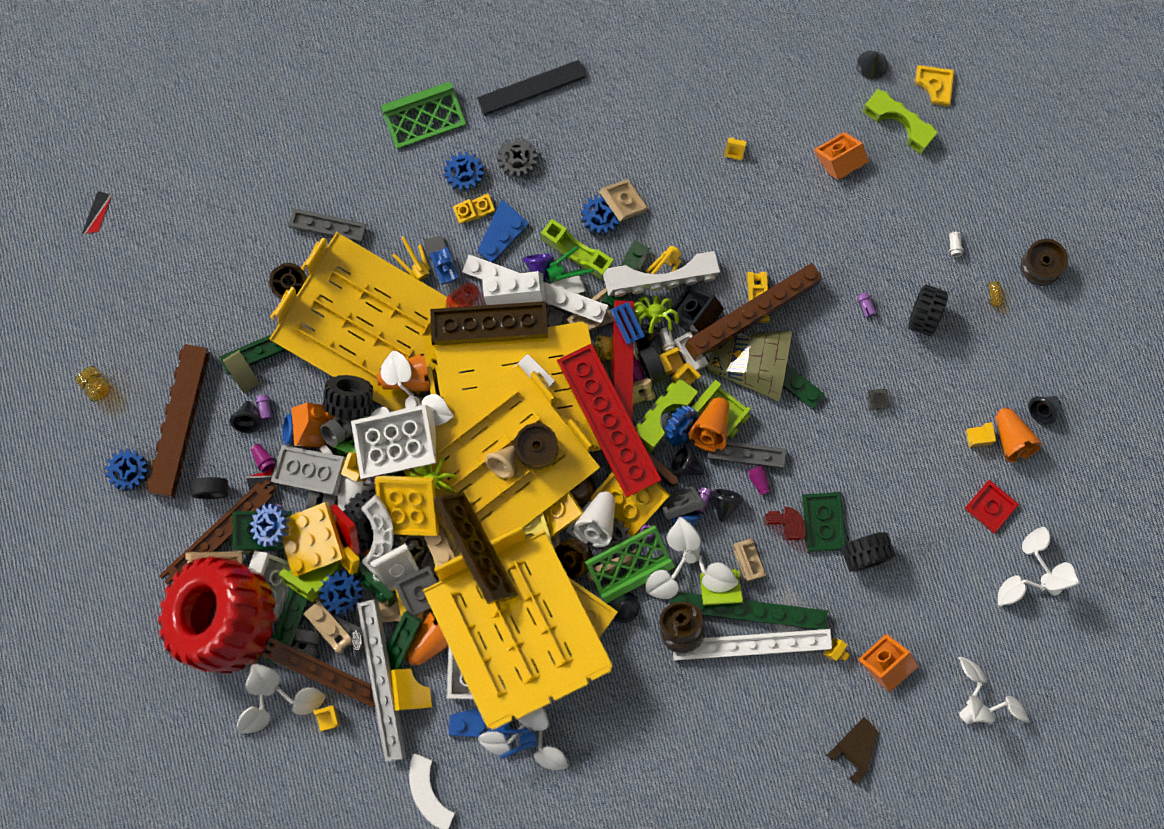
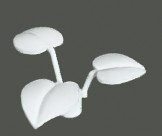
(398, 370)
(684, 537)
(1061, 578)
(264, 682)
(976, 710)
(537, 720)

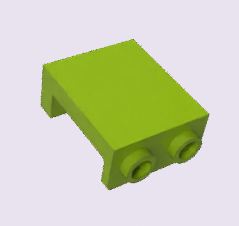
(737, 413)
(309, 583)

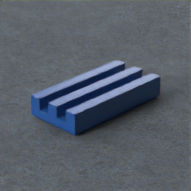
(633, 319)

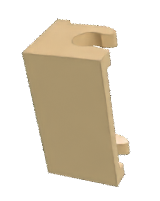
(748, 560)

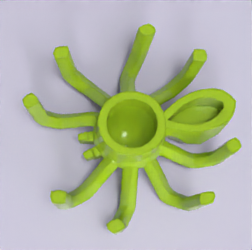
(654, 312)
(423, 471)

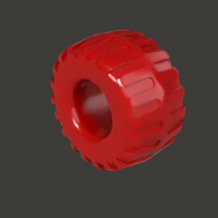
(240, 621)

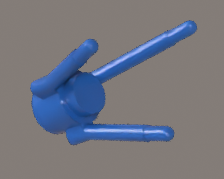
(527, 740)

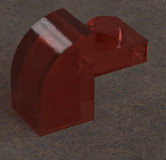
(790, 519)

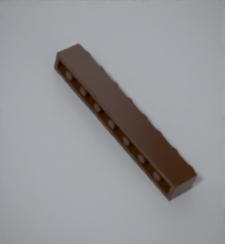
(753, 312)
(178, 422)

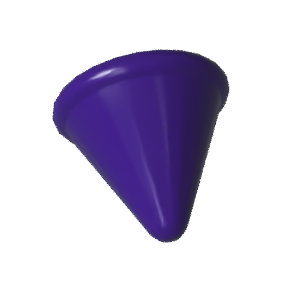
(539, 263)

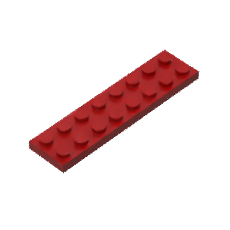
(608, 421)

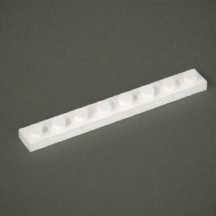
(553, 295)
(760, 644)

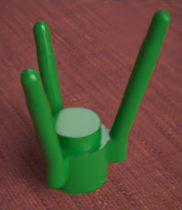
(557, 273)

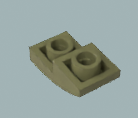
(241, 371)

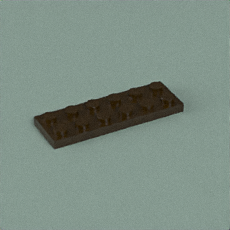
(488, 323)
(475, 547)

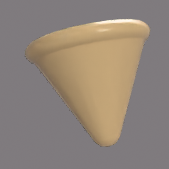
(502, 462)

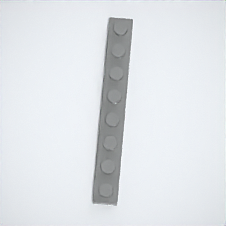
(381, 680)

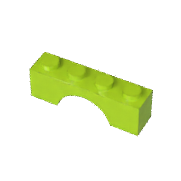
(882, 107)
(562, 241)
(677, 396)

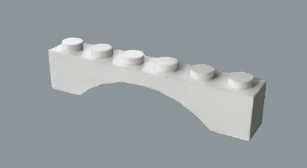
(625, 279)

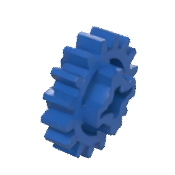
(463, 163)
(593, 216)
(680, 425)
(127, 461)
(270, 515)
(336, 599)

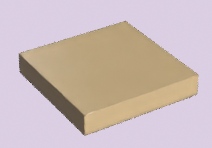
(623, 200)

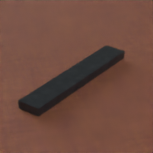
(531, 87)

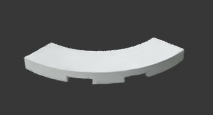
(382, 530)
(424, 796)

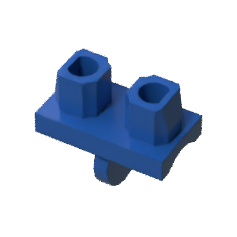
(444, 266)

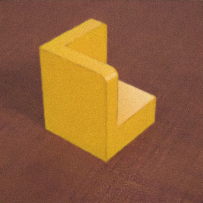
(671, 361)
(686, 373)
(981, 435)
(351, 467)
(327, 718)

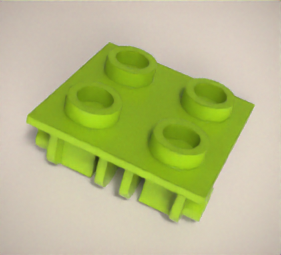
(731, 596)

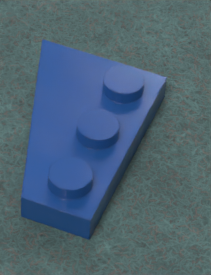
(502, 232)
(470, 724)

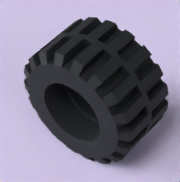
(928, 310)
(348, 397)
(355, 513)
(868, 551)

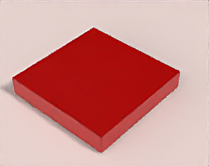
(991, 506)
(346, 529)

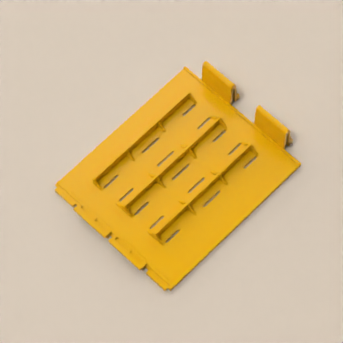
(358, 288)
(487, 363)
(493, 411)
(483, 666)

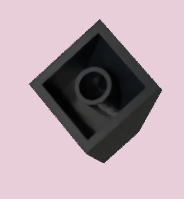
(696, 310)

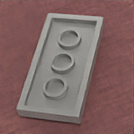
(308, 470)

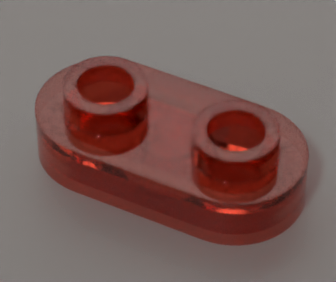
(460, 298)

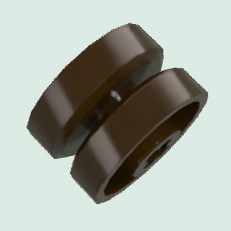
(1044, 262)
(536, 458)
(682, 627)

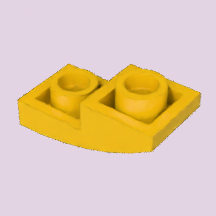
(474, 209)

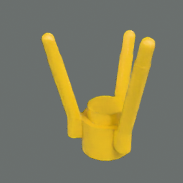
(670, 257)
(420, 270)

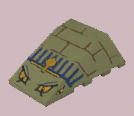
(754, 361)

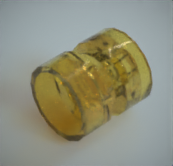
(604, 347)
(93, 384)

